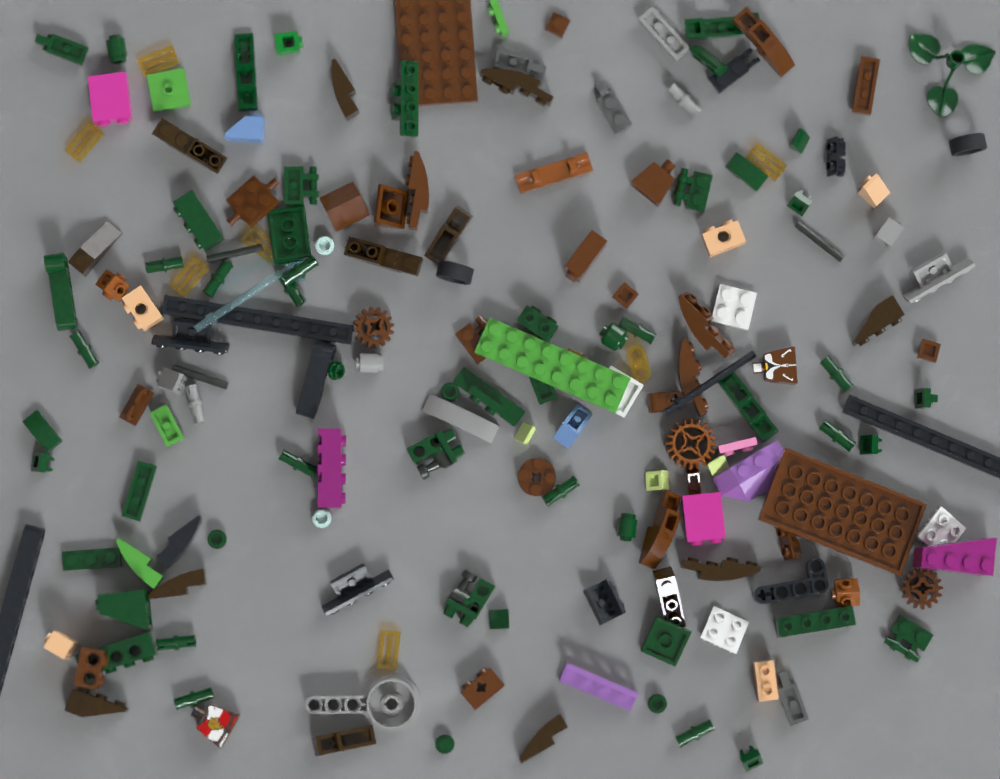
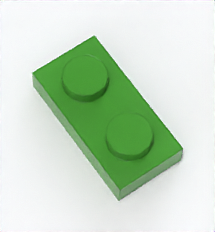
(500, 24)
(167, 425)

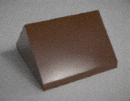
(344, 206)
(391, 207)

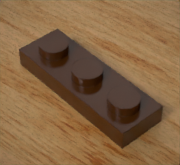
(865, 85)

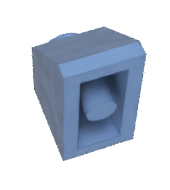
(248, 129)
(572, 426)

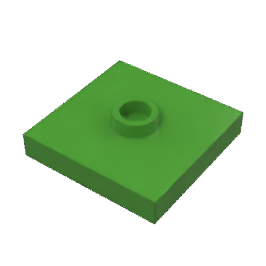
(169, 90)

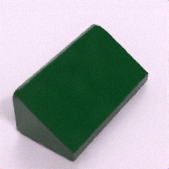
(708, 60)

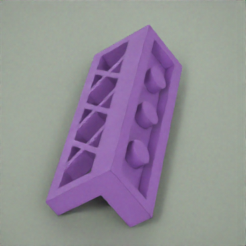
(598, 687)

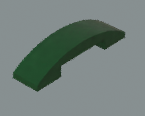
(712, 28)

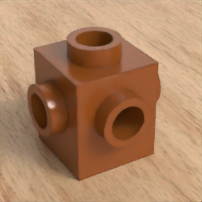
(113, 285)
(846, 592)

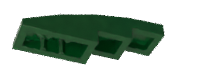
(246, 72)
(748, 407)

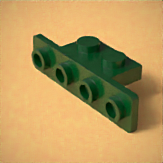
(406, 98)
(489, 397)

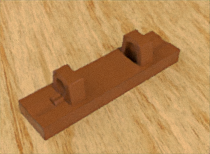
(553, 173)

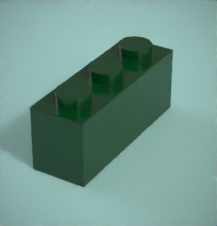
(197, 221)

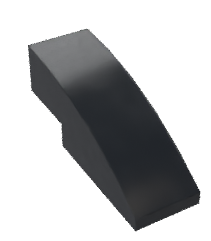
(180, 542)

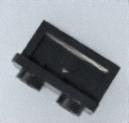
(604, 601)

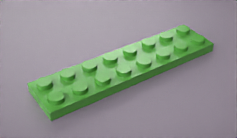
(552, 365)

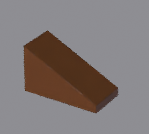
(693, 481)

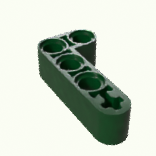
(61, 291)

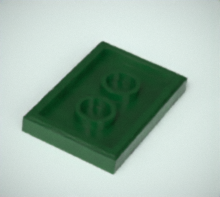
(289, 234)

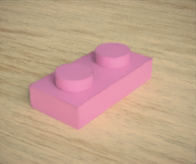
(729, 449)

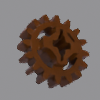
(379, 331)
(921, 597)

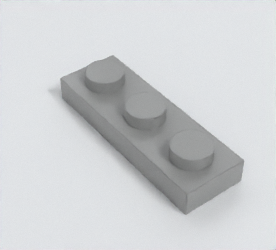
(664, 33)

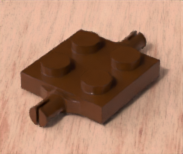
(252, 201)

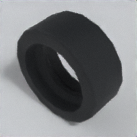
(967, 144)
(454, 272)

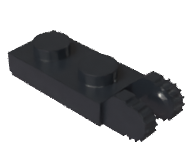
(735, 71)

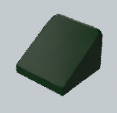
(799, 141)
(499, 619)

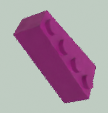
(331, 468)
(964, 557)

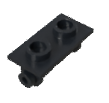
(835, 147)

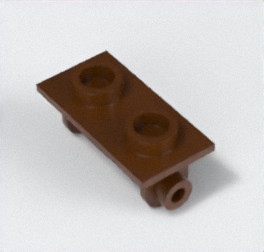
(136, 405)
(789, 548)

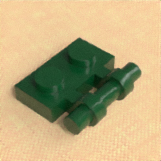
(294, 185)
(698, 191)
(913, 634)

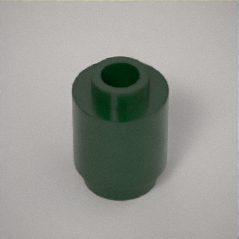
(116, 49)
(627, 527)

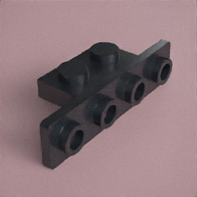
(186, 337)
(353, 586)

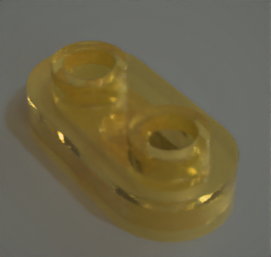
(638, 363)

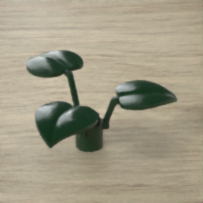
(975, 57)

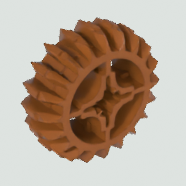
(677, 453)

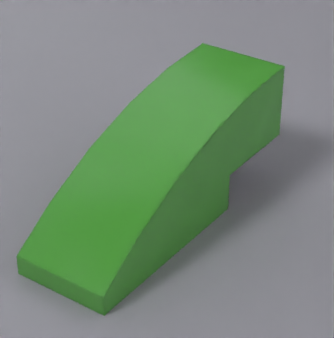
(140, 564)

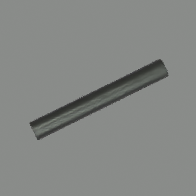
(819, 241)
(234, 253)
(201, 377)

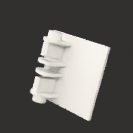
(941, 529)
(724, 630)

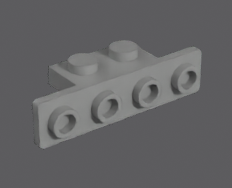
(935, 274)

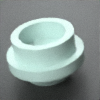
(324, 245)
(321, 518)

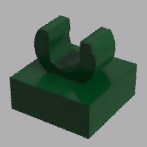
(799, 203)
(924, 398)
(869, 444)
(40, 462)
(751, 759)

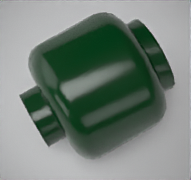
(613, 336)

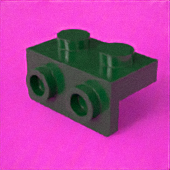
(537, 323)

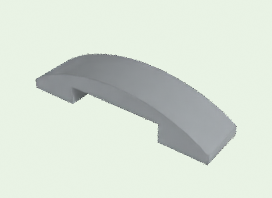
(460, 418)

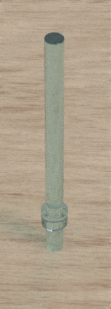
(212, 318)

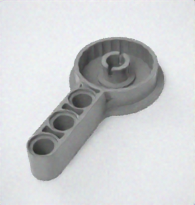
(373, 704)

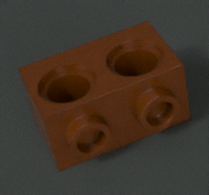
(85, 667)

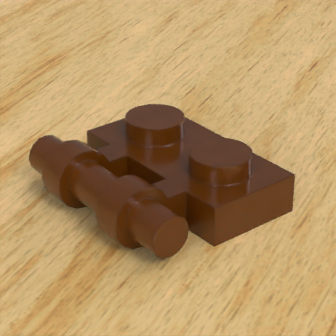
(470, 338)

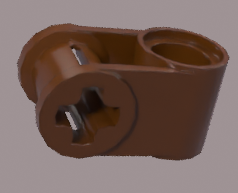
(660, 400)

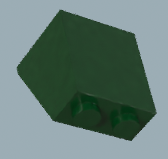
(127, 606)

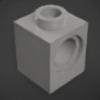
(889, 232)

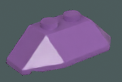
(751, 476)

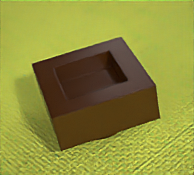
(557, 25)
(625, 295)
(928, 350)

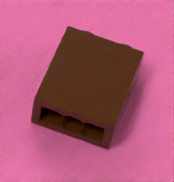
(584, 256)

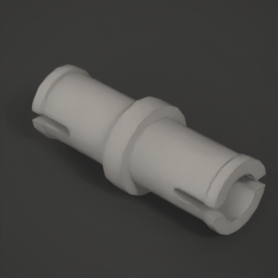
(684, 100)
(195, 404)

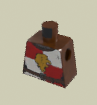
(215, 723)

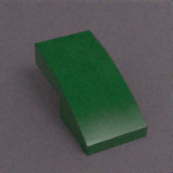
(746, 171)
(42, 431)

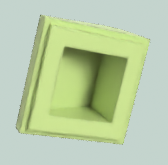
(525, 433)
(718, 466)
(657, 480)

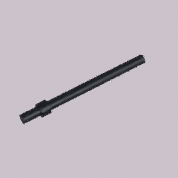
(680, 402)

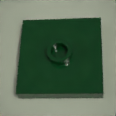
(666, 641)

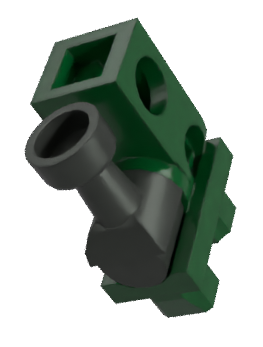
(439, 449)
(468, 603)

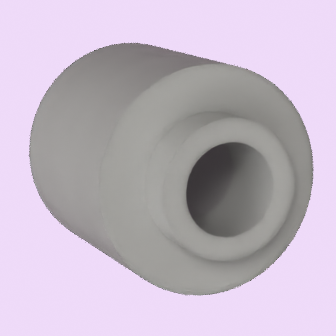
(369, 362)

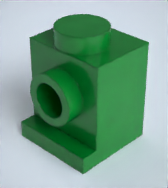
(282, 39)

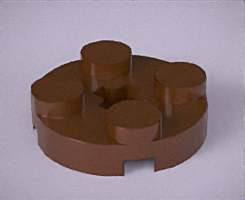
(547, 479)

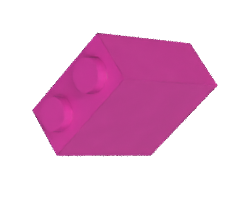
(110, 99)
(703, 518)

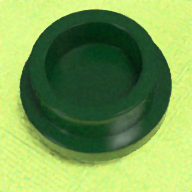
(336, 370)
(450, 392)
(217, 539)
(657, 703)
(444, 744)

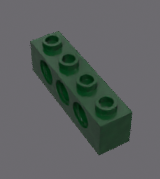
(815, 621)
(147, 653)

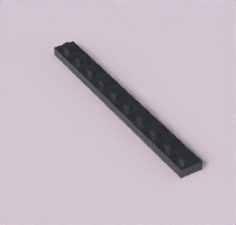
(260, 320)
(922, 436)

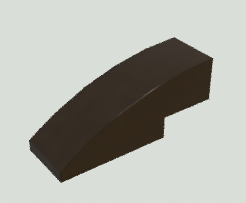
(343, 91)
(448, 235)
(179, 585)
(542, 739)
(343, 740)

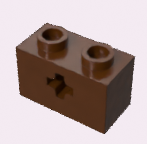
(476, 698)

